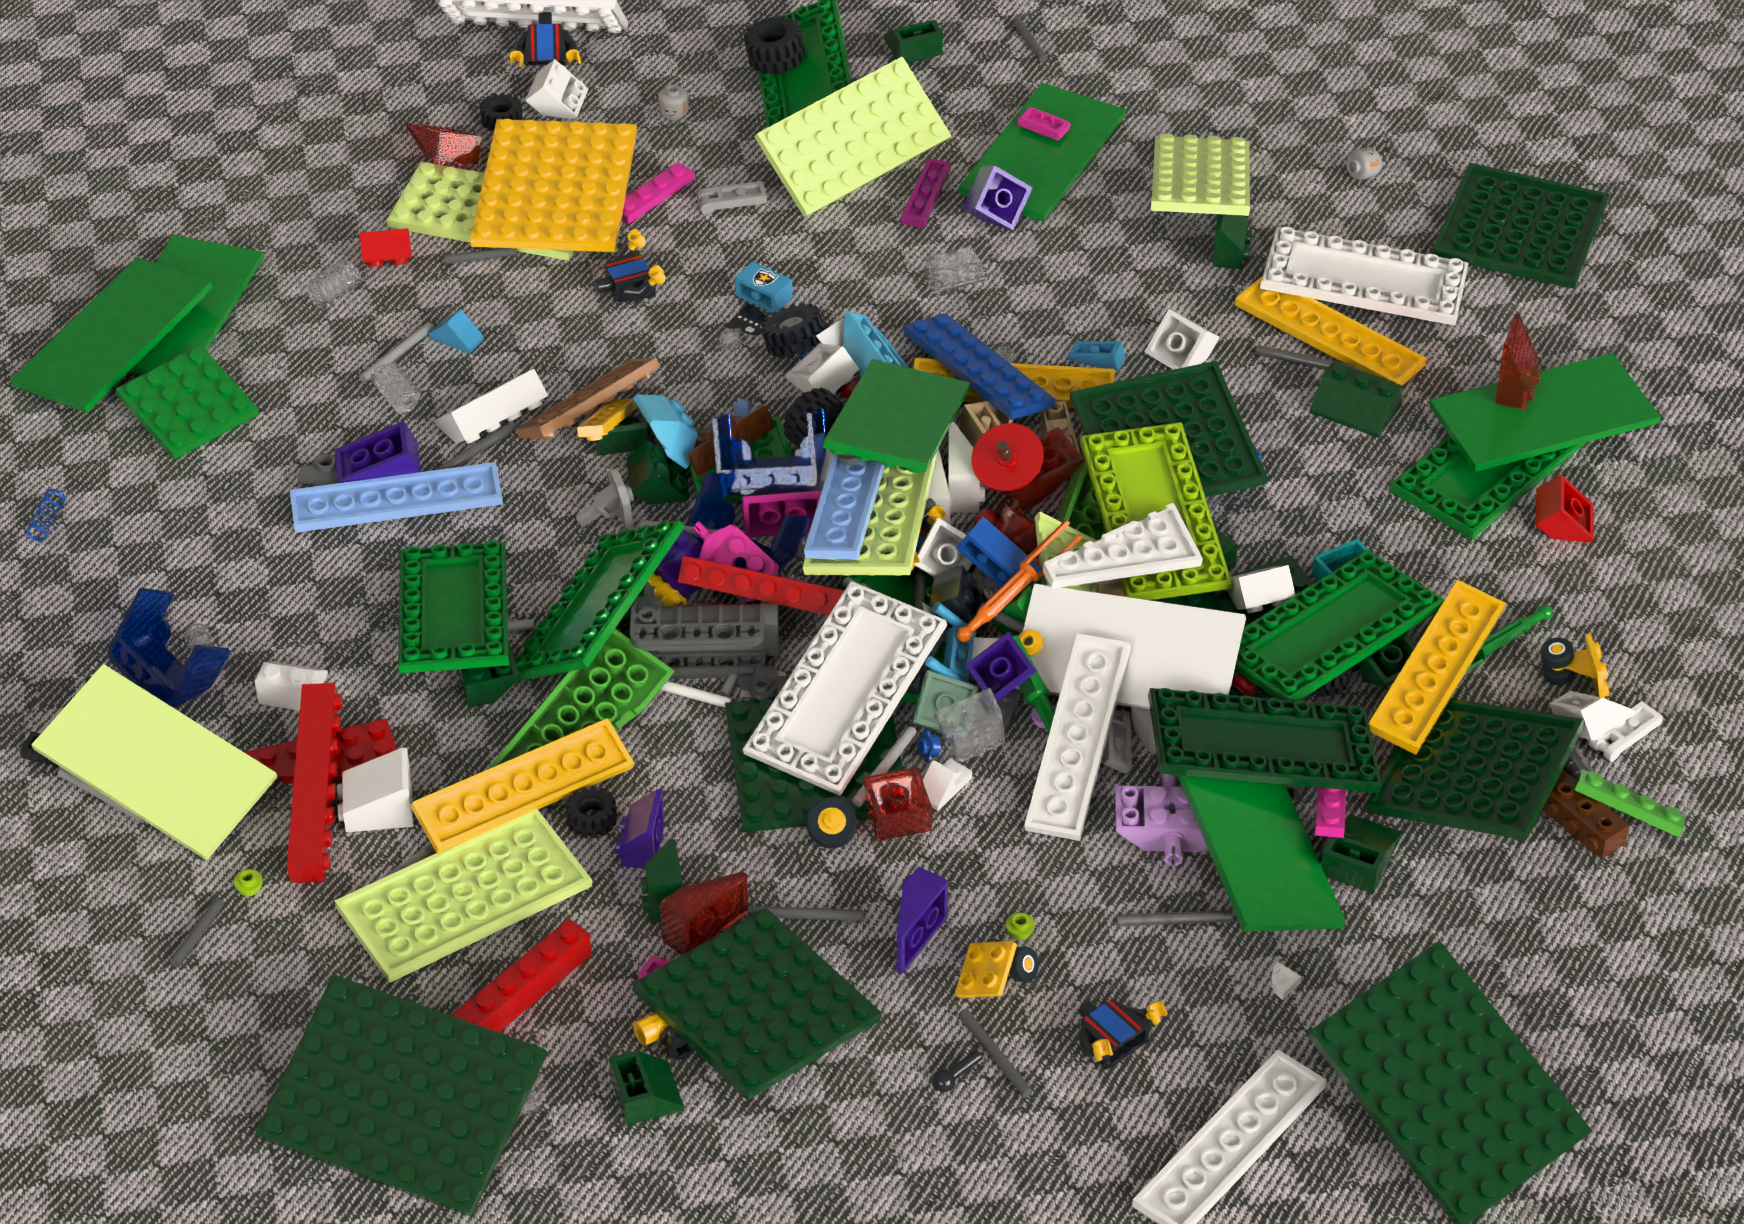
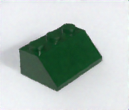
(1356, 399)

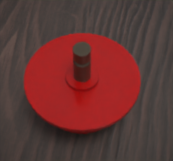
(1007, 457)

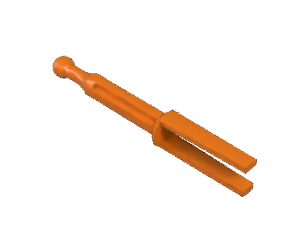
(1013, 586)

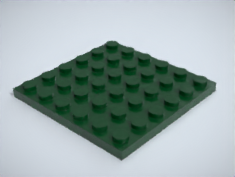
(1521, 225)
(1188, 395)
(1479, 769)
(777, 799)
(756, 1003)

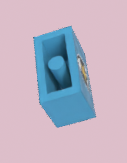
(763, 287)

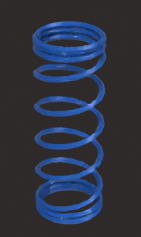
(31, 525)

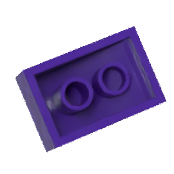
(379, 455)
(921, 913)

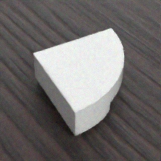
(1284, 980)

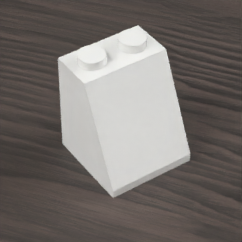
(377, 794)

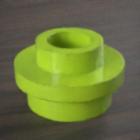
(248, 882)
(1020, 926)

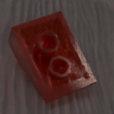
(446, 144)
(1518, 368)
(1058, 464)
(703, 911)

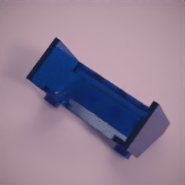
(773, 473)
(716, 514)
(143, 659)

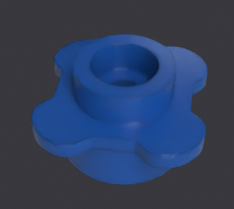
(929, 746)

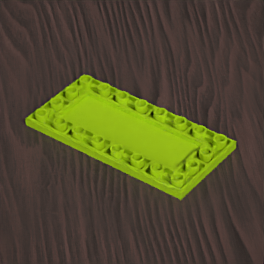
(1143, 474)

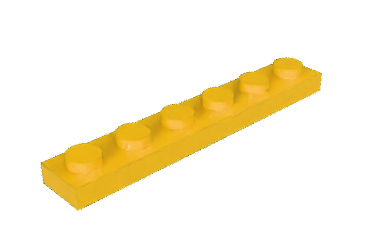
(606, 419)

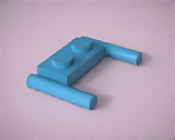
(956, 652)

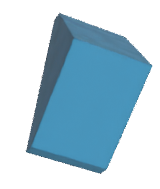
(457, 332)

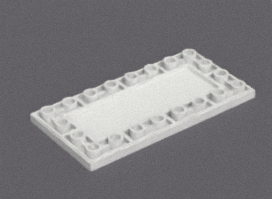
(568, 13)
(1365, 275)
(1169, 642)
(845, 688)

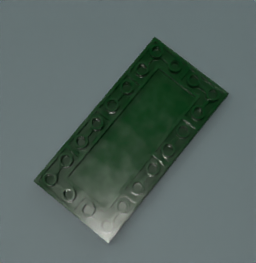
(1263, 740)

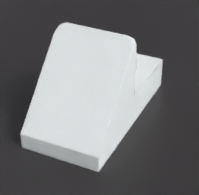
(945, 781)

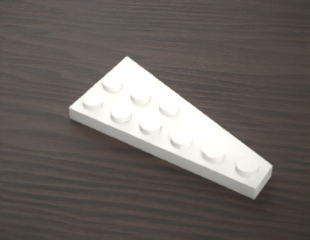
(1131, 550)

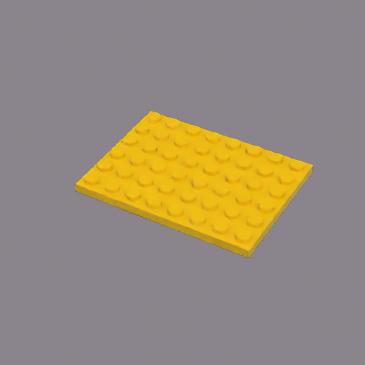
(554, 185)

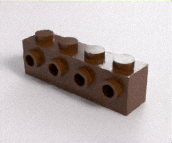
(1586, 818)

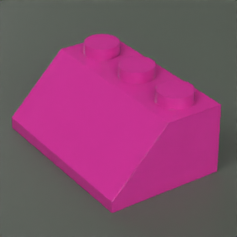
(765, 513)

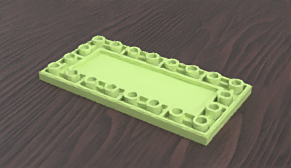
(154, 761)

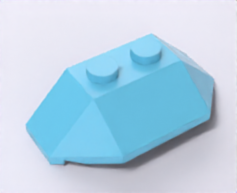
(866, 342)
(670, 425)

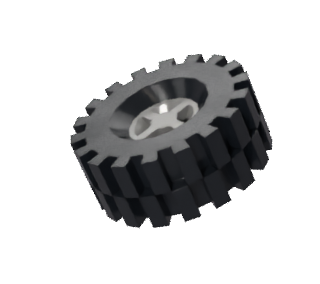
(792, 329)

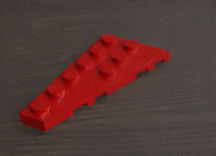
(356, 743)

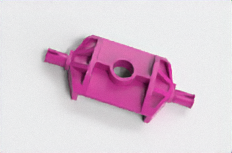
(729, 545)

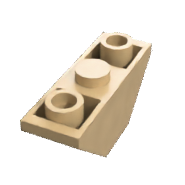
(1059, 418)

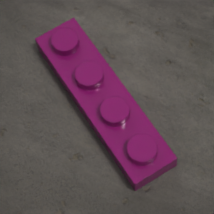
(925, 193)

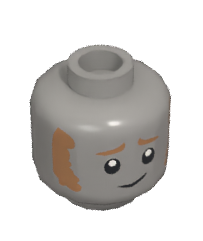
(673, 102)
(1364, 163)

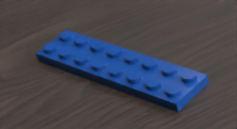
(980, 365)

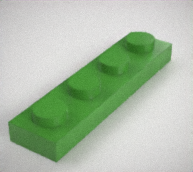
(1626, 801)

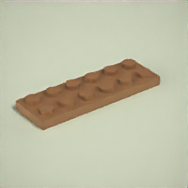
(585, 400)

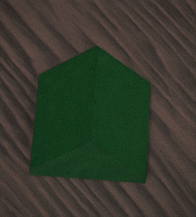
(624, 437)
(1386, 663)

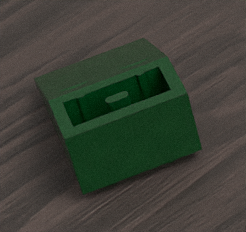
(1361, 854)

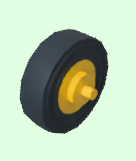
(831, 823)

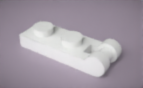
(1624, 736)

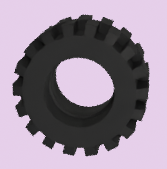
(774, 45)
(796, 420)

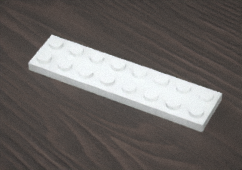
(1077, 737)
(1230, 1142)

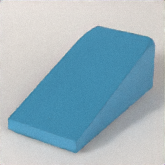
(1098, 353)

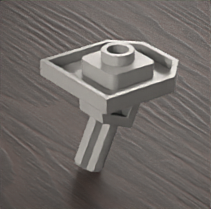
(610, 502)

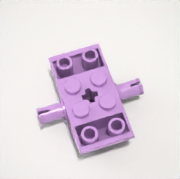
(1158, 819)

